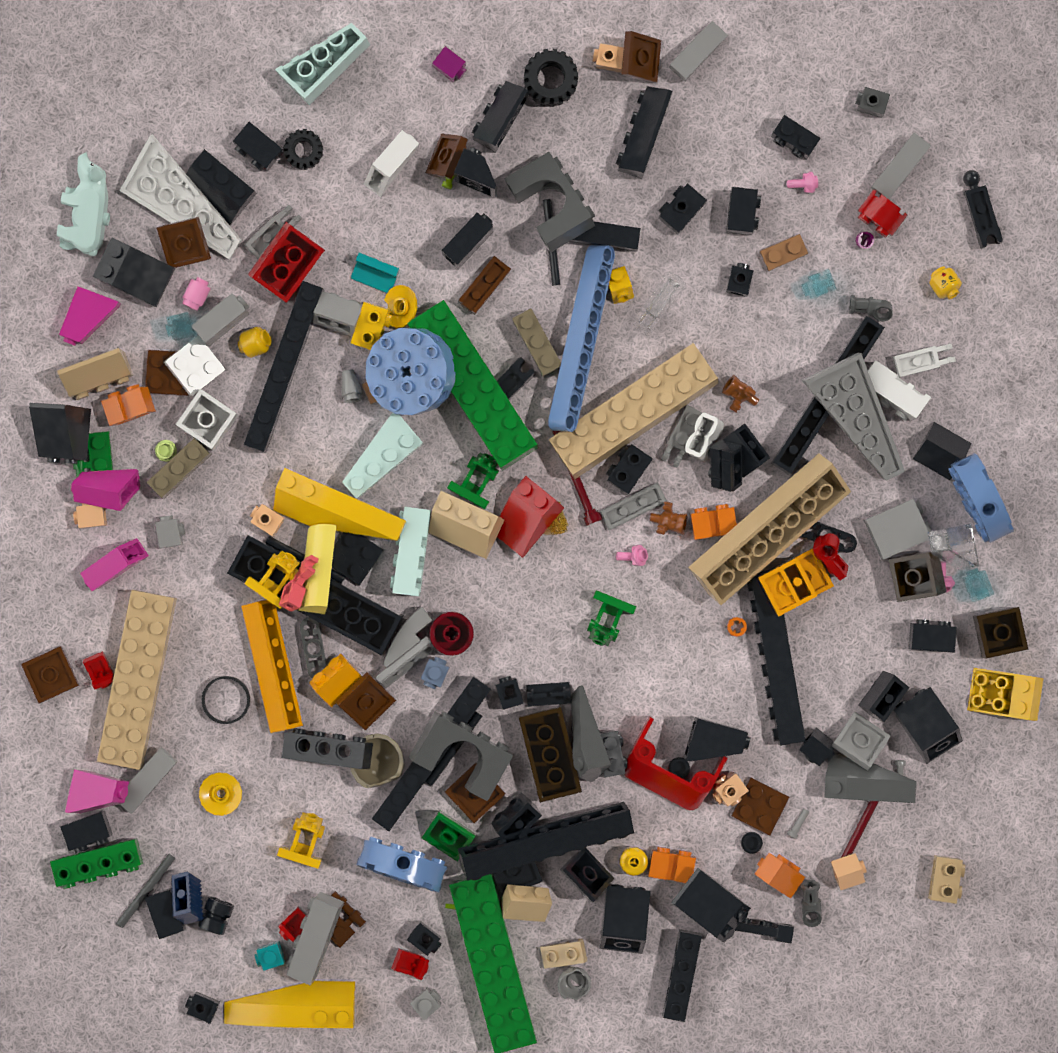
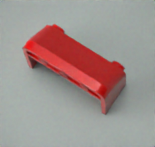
(664, 783)

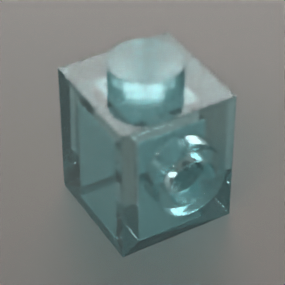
(180, 326)

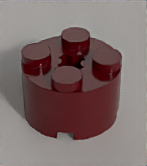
(461, 641)

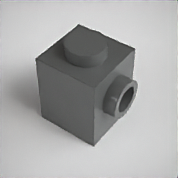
(872, 102)

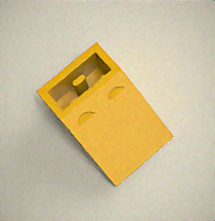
(1005, 694)

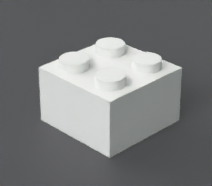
(207, 419)

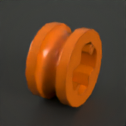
(731, 623)

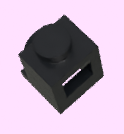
(736, 287)
(509, 701)
(415, 939)
(210, 1007)

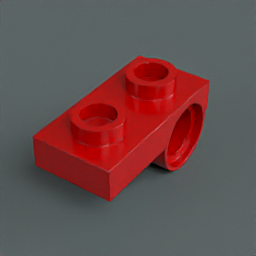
(830, 557)

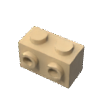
(946, 879)
(525, 903)

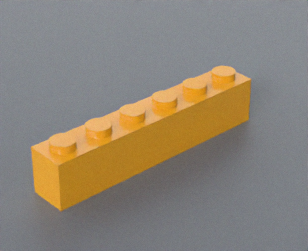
(272, 666)

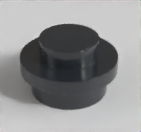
(679, 767)
(751, 842)

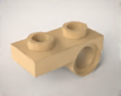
(563, 954)

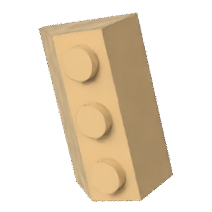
(96, 374)
(464, 524)

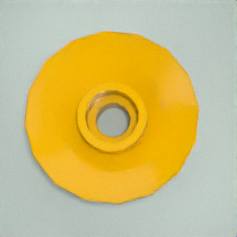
(402, 304)
(210, 799)

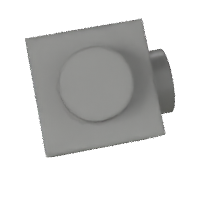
(169, 532)
(426, 1002)

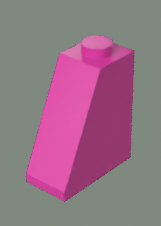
(86, 315)
(106, 488)
(114, 564)
(94, 791)

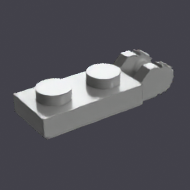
(266, 234)
(681, 433)

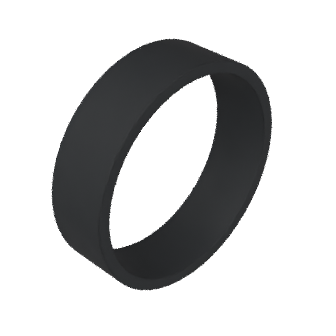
(204, 705)

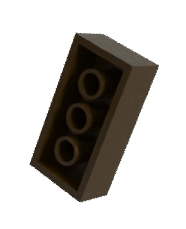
(550, 754)

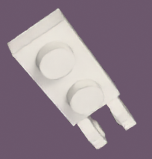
(921, 360)

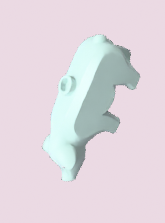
(88, 211)

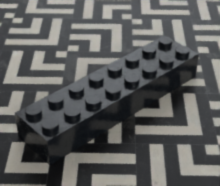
(346, 609)

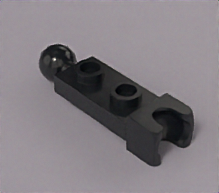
(981, 210)
(514, 379)
(781, 932)

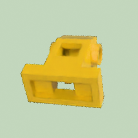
(267, 588)
(301, 852)

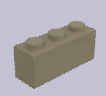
(537, 342)
(179, 468)

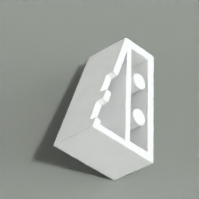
(896, 393)

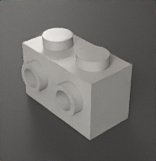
(337, 313)

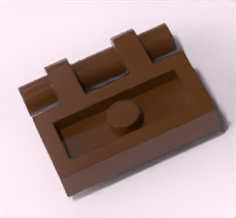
(342, 929)

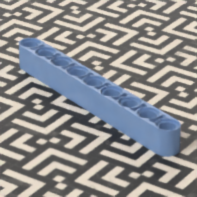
(581, 338)

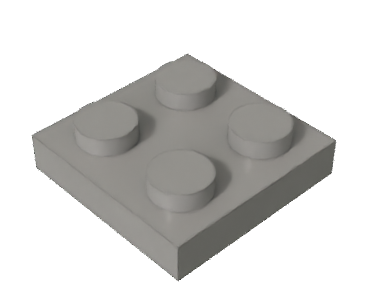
(861, 741)

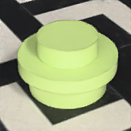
(165, 450)

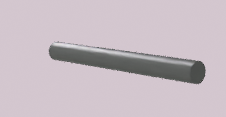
(145, 890)

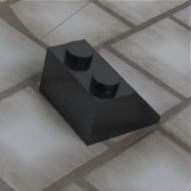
(587, 874)

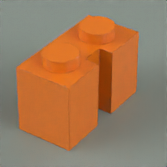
(128, 406)
(712, 523)
(671, 865)

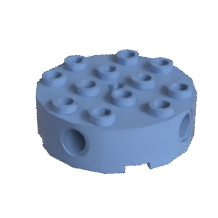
(430, 368)
(981, 498)
(401, 865)

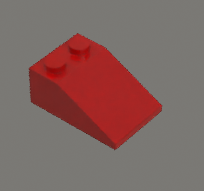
(527, 516)

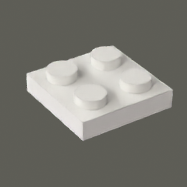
(194, 365)

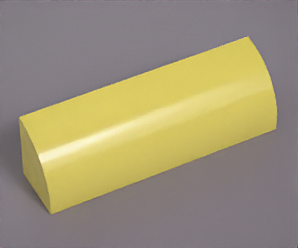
(321, 545)

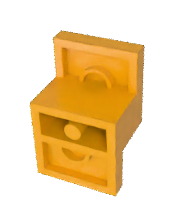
(795, 582)

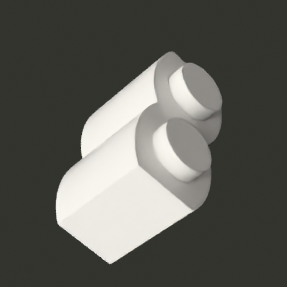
(707, 431)

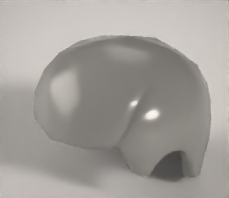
(568, 990)

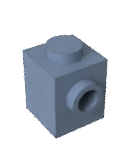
(435, 672)

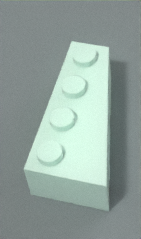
(323, 63)
(385, 452)
(411, 552)

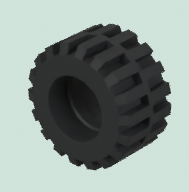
(555, 59)

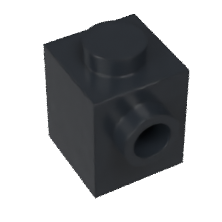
(818, 747)

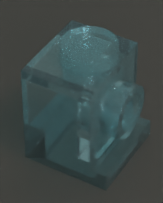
(819, 285)
(985, 588)

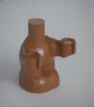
(740, 392)
(669, 520)

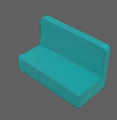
(374, 273)

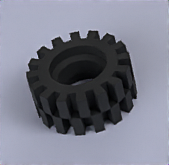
(300, 136)

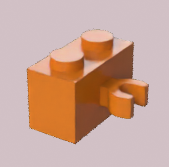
(780, 874)

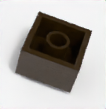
(917, 576)
(1000, 632)

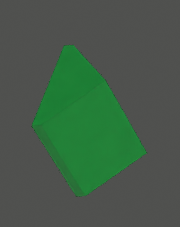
(448, 835)

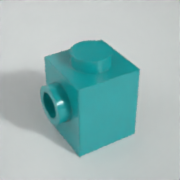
(270, 956)

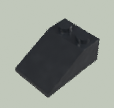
(134, 272)

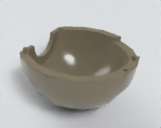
(386, 762)

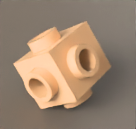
(734, 784)

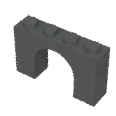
(547, 174)
(442, 732)

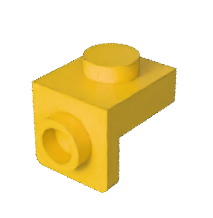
(620, 286)

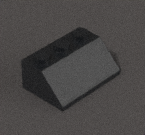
(500, 115)
(475, 173)
(220, 186)

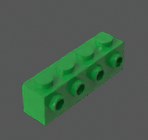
(97, 862)

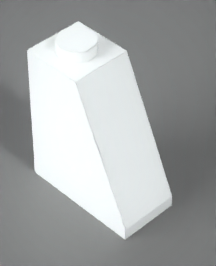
(390, 163)

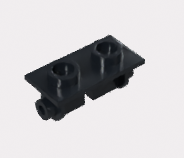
(548, 694)

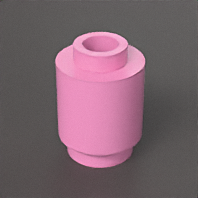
(196, 293)

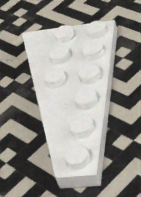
(167, 191)

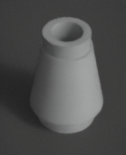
(350, 387)

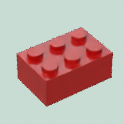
(286, 262)

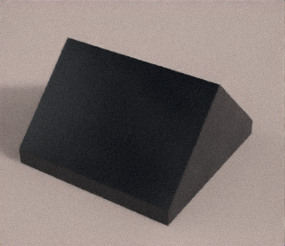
(941, 450)

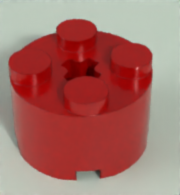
(881, 213)

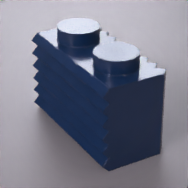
(186, 897)

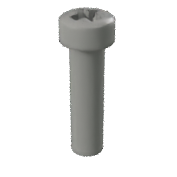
(900, 766)
(793, 832)

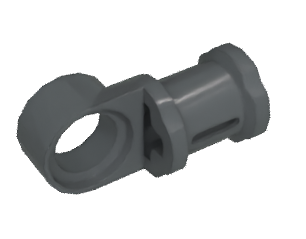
(870, 306)
(814, 906)

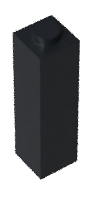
(614, 235)

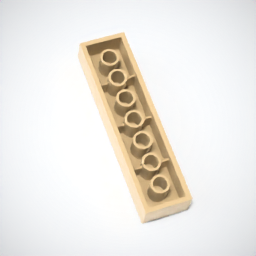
(634, 411)
(770, 529)
(136, 679)

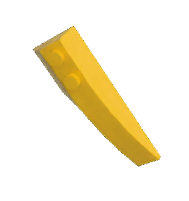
(319, 504)
(297, 1006)

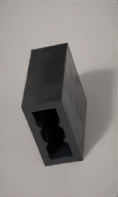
(468, 240)

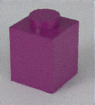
(450, 64)

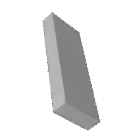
(633, 506)
(405, 662)

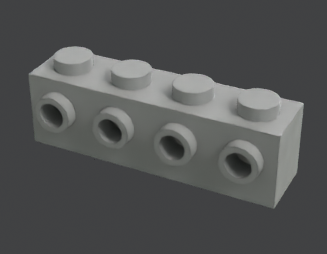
(314, 938)

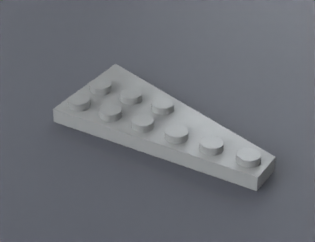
(854, 405)

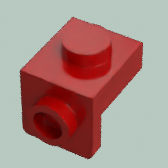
(99, 670)
(291, 925)
(410, 963)

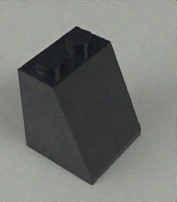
(61, 431)
(928, 724)
(714, 740)
(711, 905)
(625, 919)

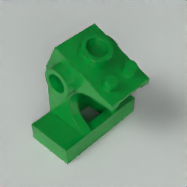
(486, 465)
(600, 634)

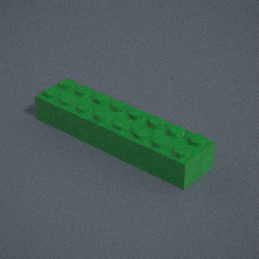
(479, 391)
(493, 963)

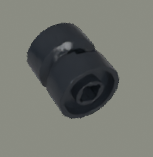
(216, 915)

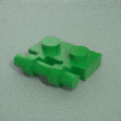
(99, 454)

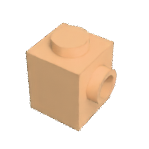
(608, 57)
(89, 516)
(266, 519)
(848, 871)

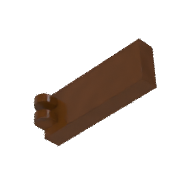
(484, 285)

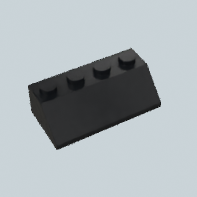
(644, 131)

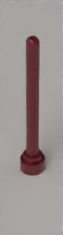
(590, 514)
(860, 828)

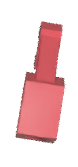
(294, 590)

